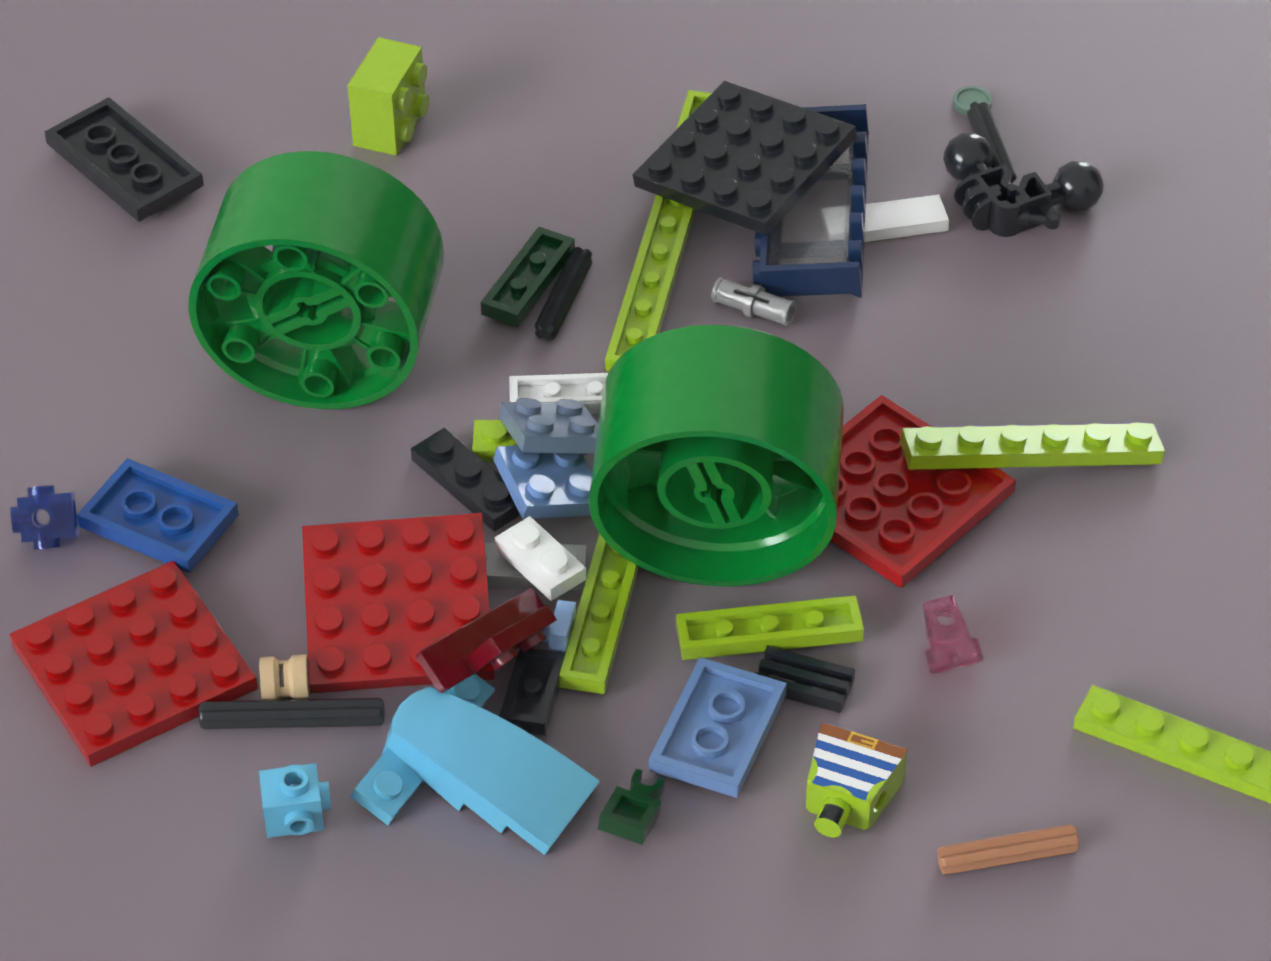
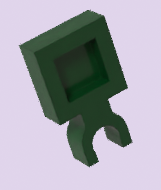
(632, 811)

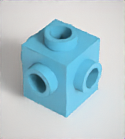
(293, 800)

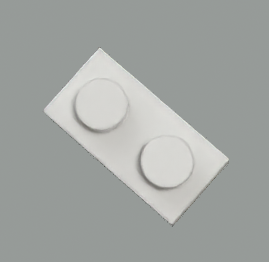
(540, 558)

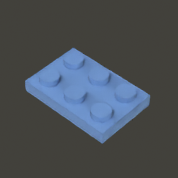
(717, 727)

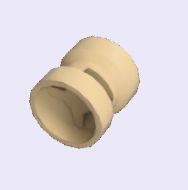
(295, 677)

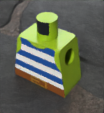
(852, 779)

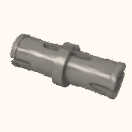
(754, 301)

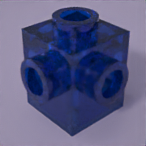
(62, 515)

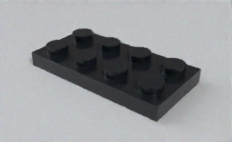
(124, 159)

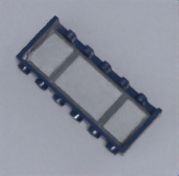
(823, 236)

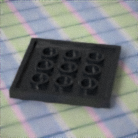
(745, 157)

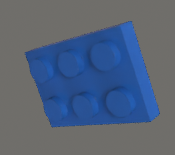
(158, 515)

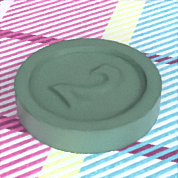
(966, 95)

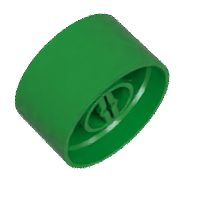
(315, 309)
(717, 456)

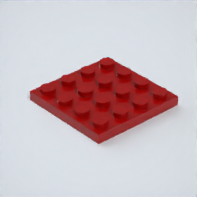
(902, 516)
(386, 594)
(132, 662)

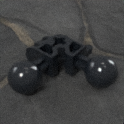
(1012, 208)

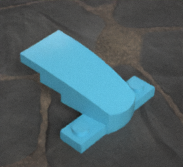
(477, 763)

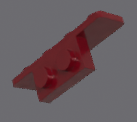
(487, 641)

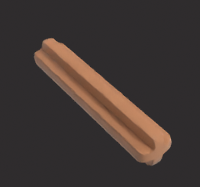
(1007, 849)

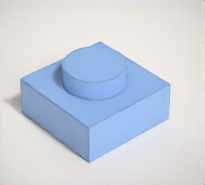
(560, 631)

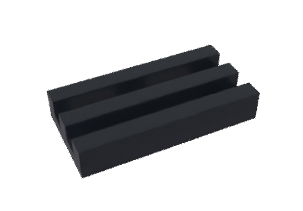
(808, 673)

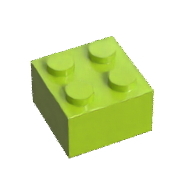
(388, 96)

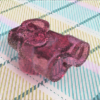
(949, 644)

